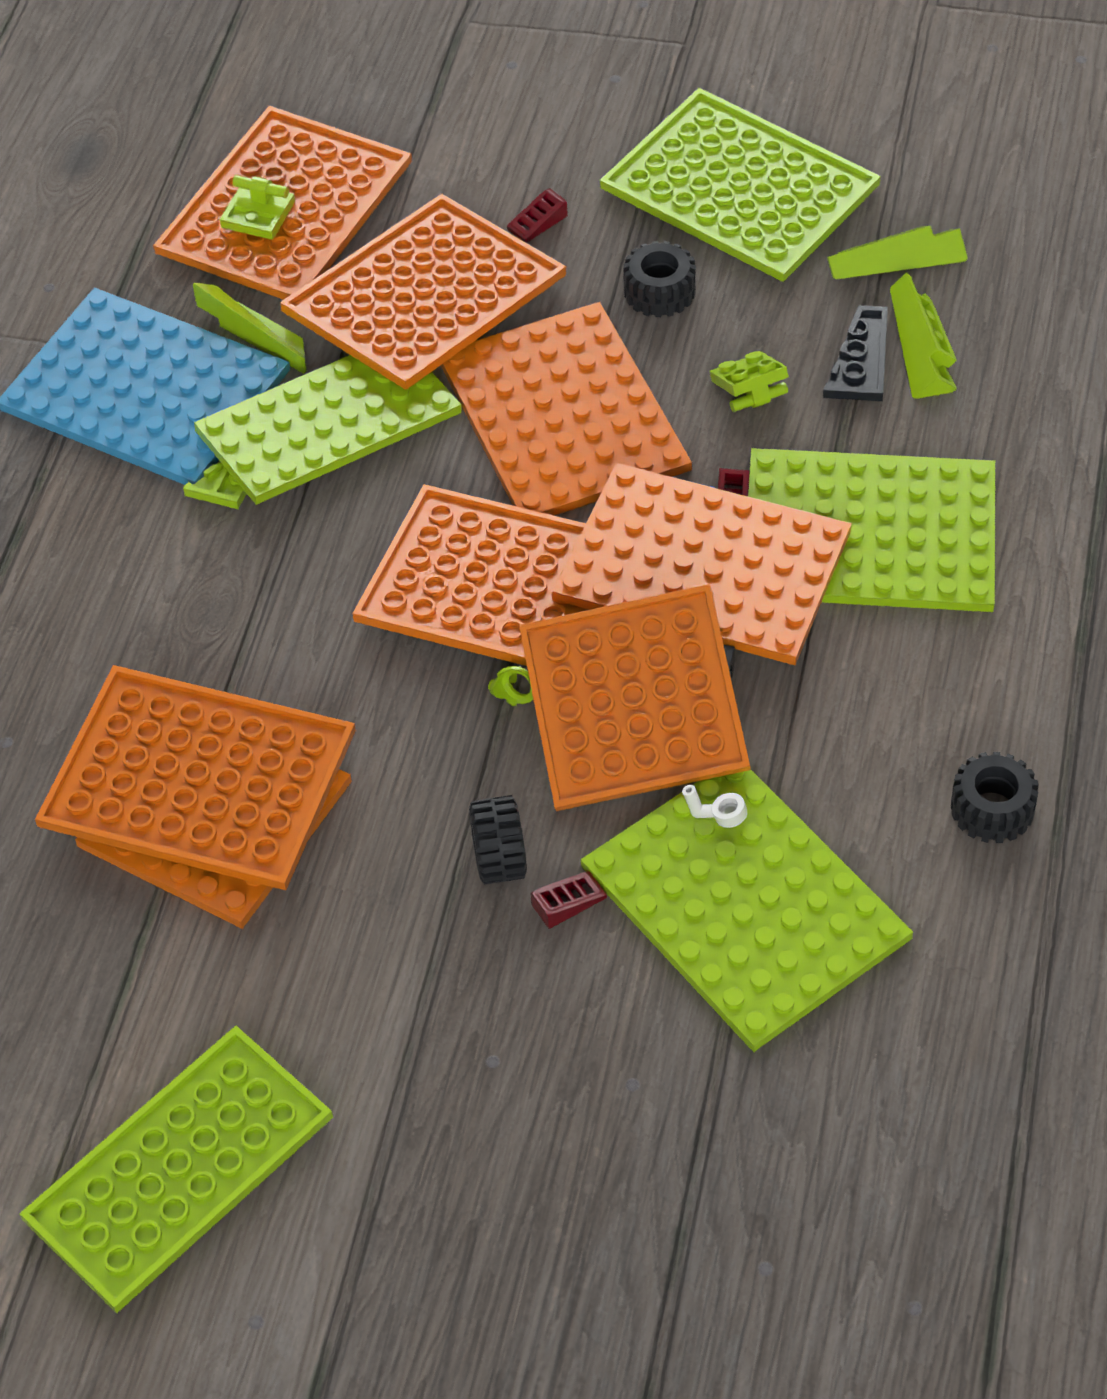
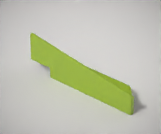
(900, 252)
(251, 326)
(922, 341)

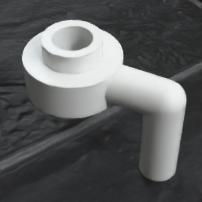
(727, 809)

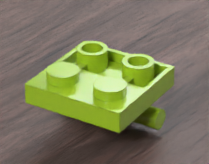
(257, 207)
(751, 377)

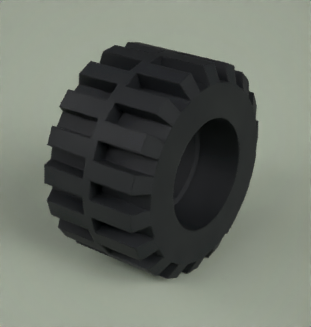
(659, 279)
(999, 776)
(497, 839)

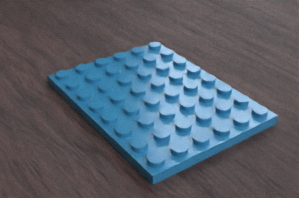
(138, 384)

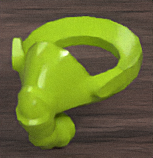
(502, 688)

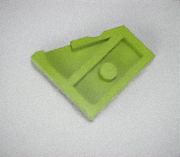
(217, 488)

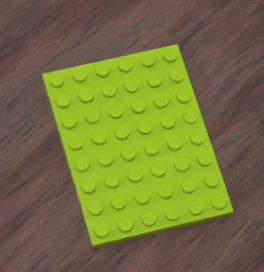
(740, 183)
(916, 526)
(750, 910)

